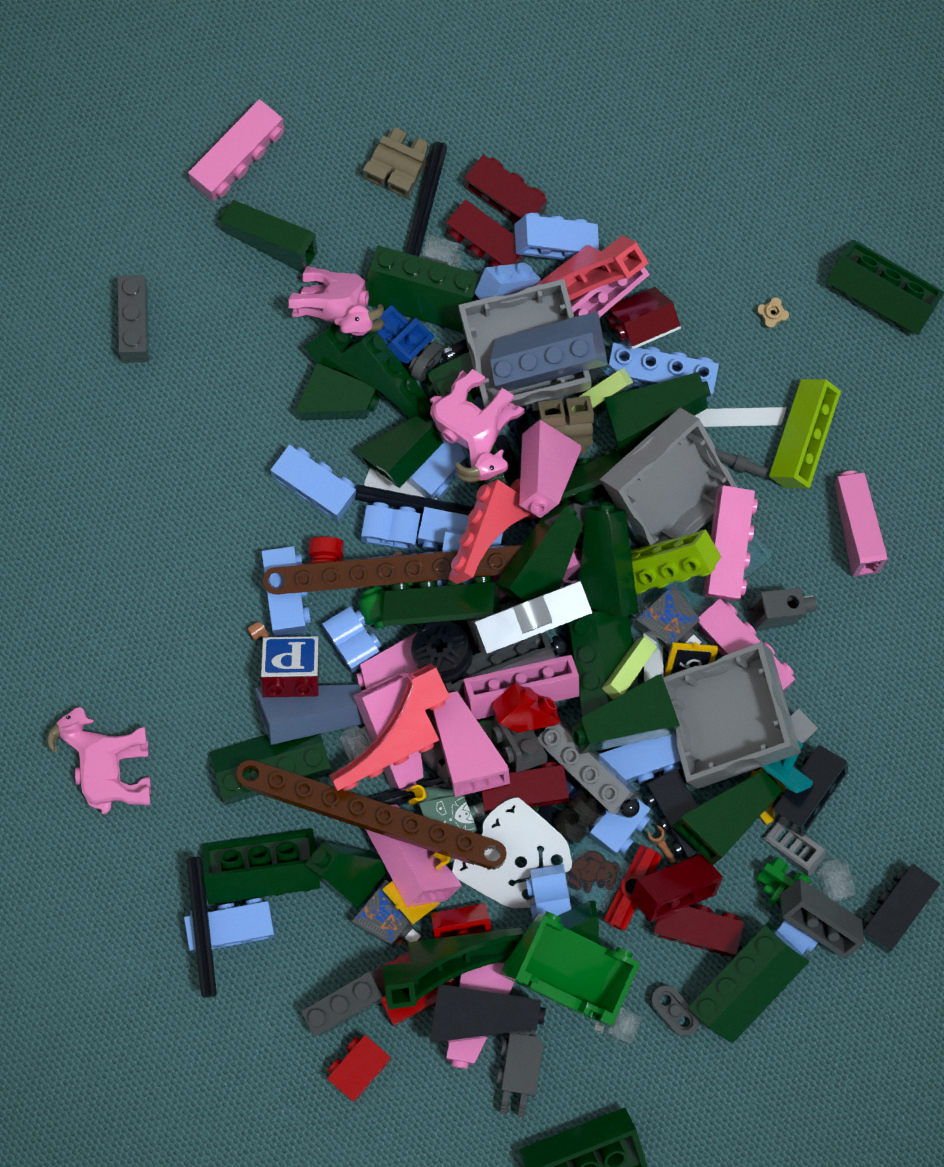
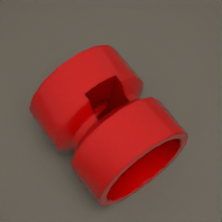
(325, 549)

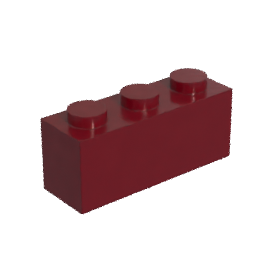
(503, 190)
(482, 236)
(534, 787)
(676, 887)
(702, 929)

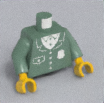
(444, 807)

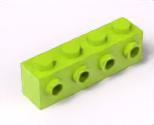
(805, 433)
(674, 561)

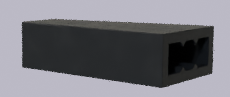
(478, 1014)

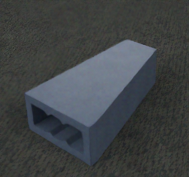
(306, 716)

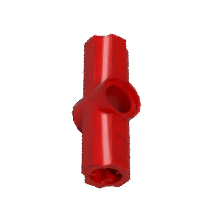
(622, 906)

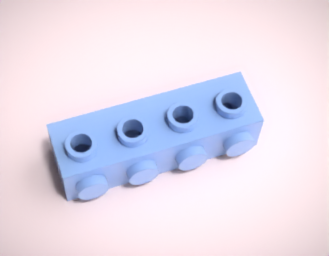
(653, 366)

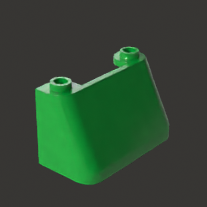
(571, 969)

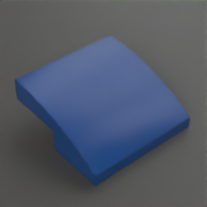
(403, 337)

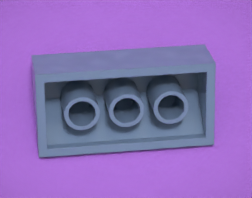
(548, 352)

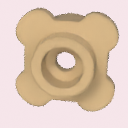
(769, 319)

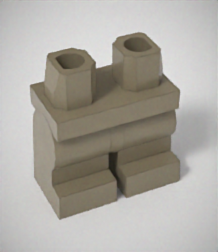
(397, 163)
(573, 424)

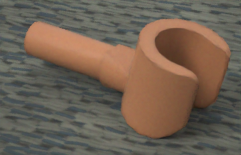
(257, 630)
(662, 844)

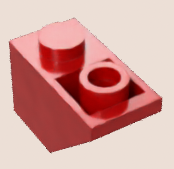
(524, 709)

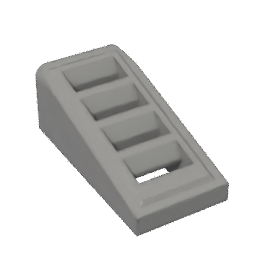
(798, 861)

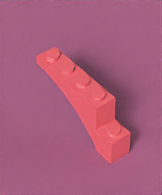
(597, 268)
(493, 513)
(405, 733)

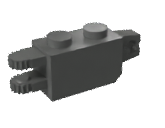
(521, 1069)

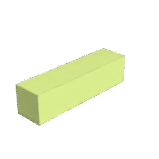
(606, 388)
(629, 667)

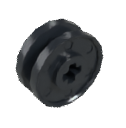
(445, 647)

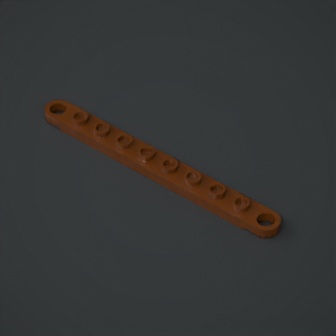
(382, 570)
(371, 815)

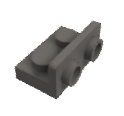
(519, 749)

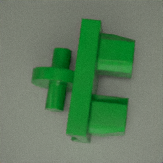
(776, 881)

